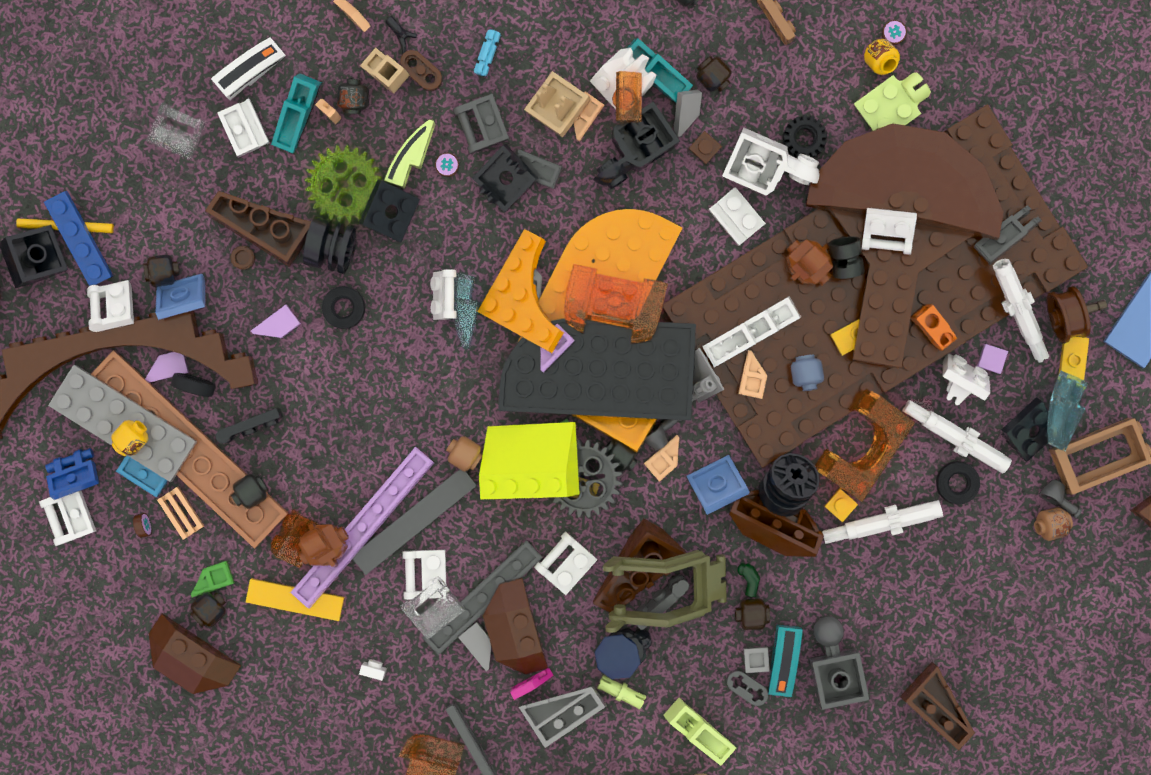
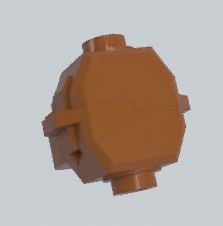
(809, 262)
(323, 545)

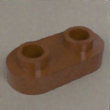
(421, 70)

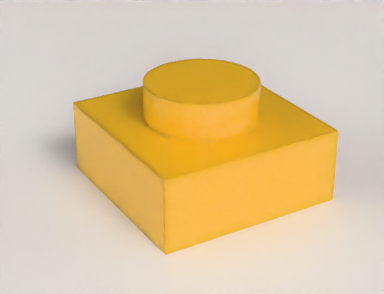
(840, 505)

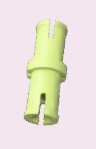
(621, 692)

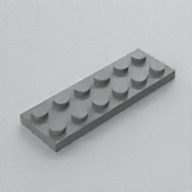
(103, 410)

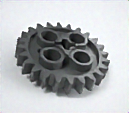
(588, 499)

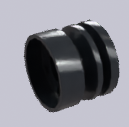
(328, 244)
(789, 484)

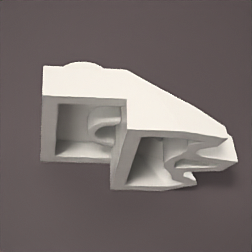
(623, 60)

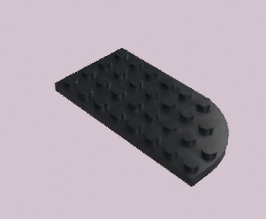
(605, 374)

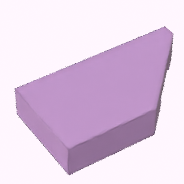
(166, 366)

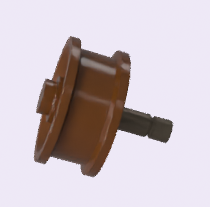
(1070, 314)

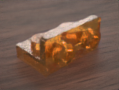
(285, 544)

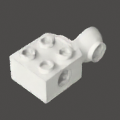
(762, 161)

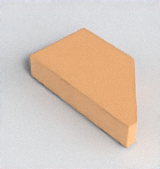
(353, 14)
(329, 111)
(587, 117)
(753, 377)
(664, 459)

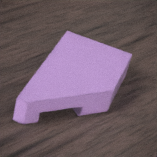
(278, 324)
(548, 358)

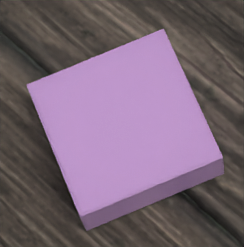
(992, 358)

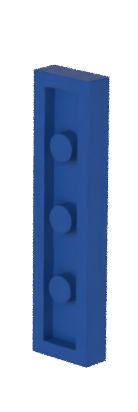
(78, 238)

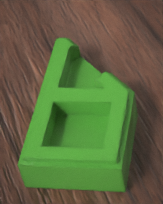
(213, 578)

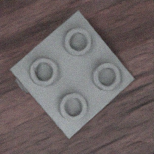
(705, 380)

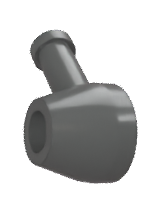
(658, 438)
(1056, 491)

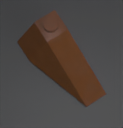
(645, 542)

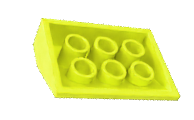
(529, 461)

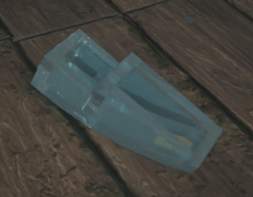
(465, 308)
(1065, 409)

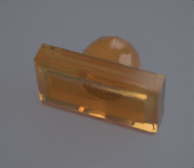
(628, 96)

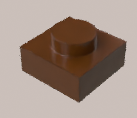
(705, 147)

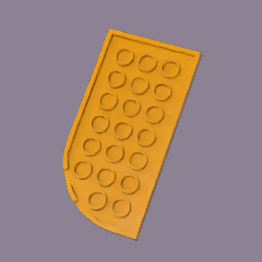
(624, 246)

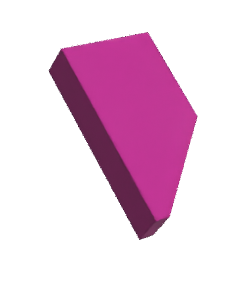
(530, 683)

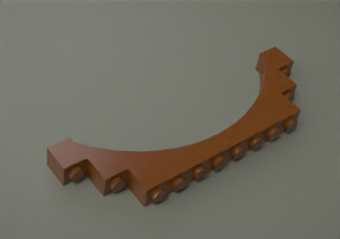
(179, 333)

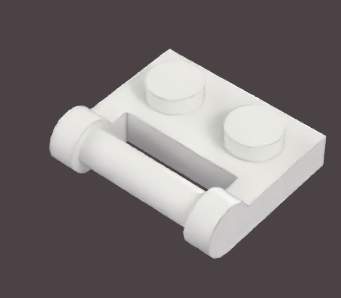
(889, 224)
(443, 295)
(118, 306)
(74, 514)
(432, 566)
(571, 569)

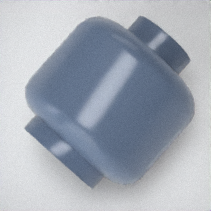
(807, 372)

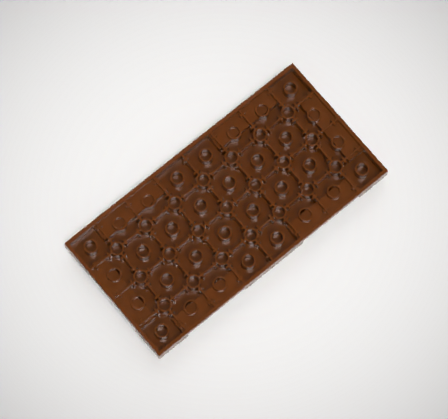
(957, 285)

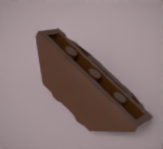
(786, 535)
(513, 629)
(188, 658)

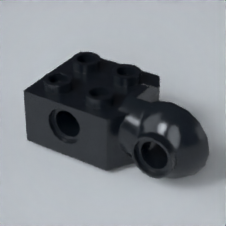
(638, 146)

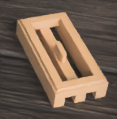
(162, 501)

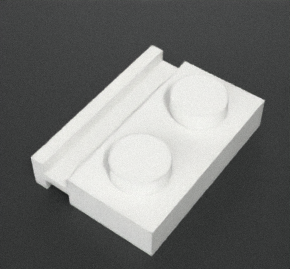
(243, 127)
(736, 216)

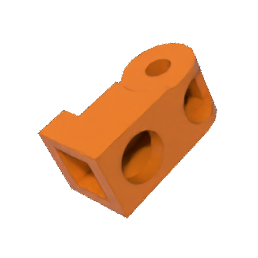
(934, 326)

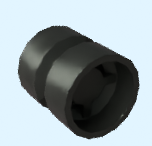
(846, 257)

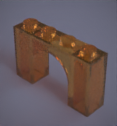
(889, 429)

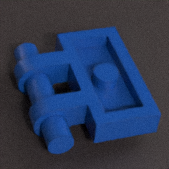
(74, 478)

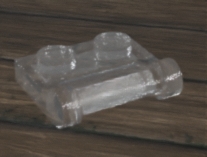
(173, 138)
(437, 614)

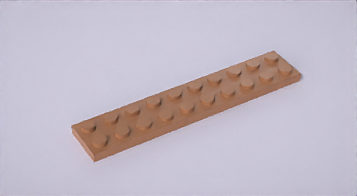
(207, 467)

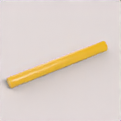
(35, 223)

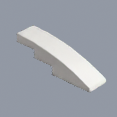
(751, 331)

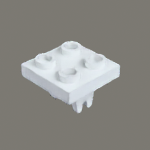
(964, 379)

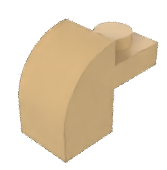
(385, 70)

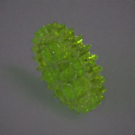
(326, 171)

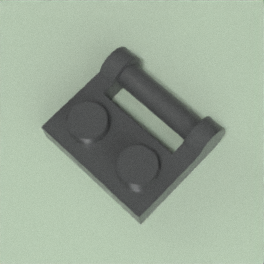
(488, 121)

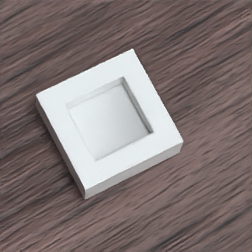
(373, 670)

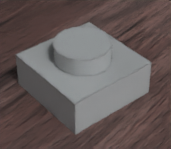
(756, 659)

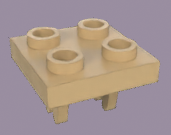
(557, 104)

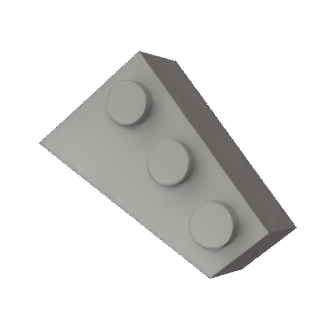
(562, 713)

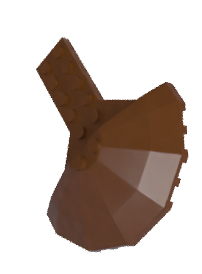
(911, 173)

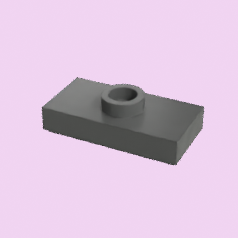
(545, 170)

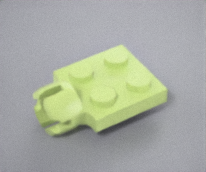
(893, 102)

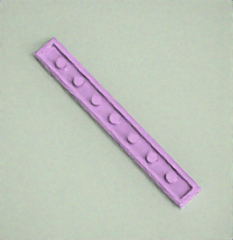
(366, 524)

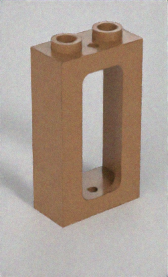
(1139, 456)

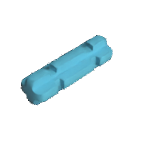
(487, 53)

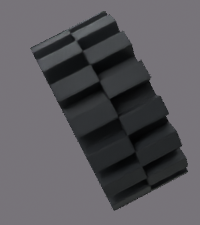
(804, 123)

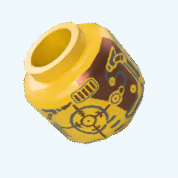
(881, 57)
(129, 437)

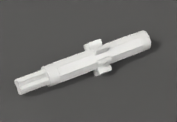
(1018, 304)
(964, 440)
(891, 520)

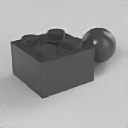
(824, 668)

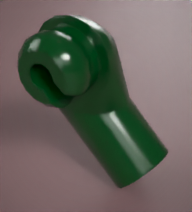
(752, 578)

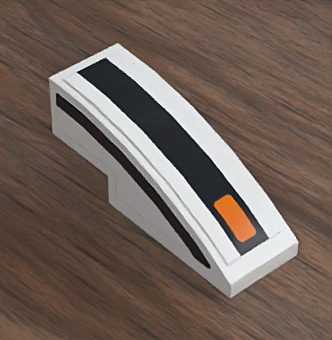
(248, 68)

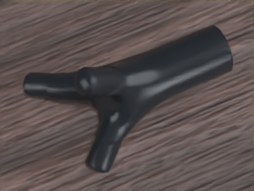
(400, 32)

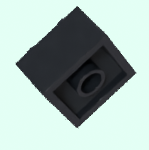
(32, 256)

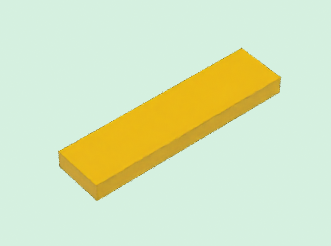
(279, 597)

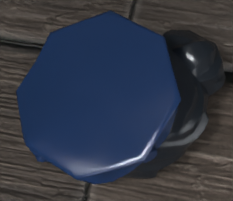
(622, 652)

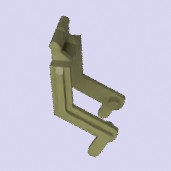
(707, 588)

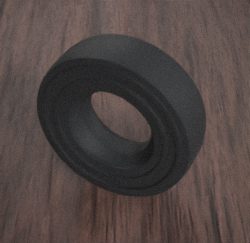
(329, 311)
(193, 384)
(968, 493)

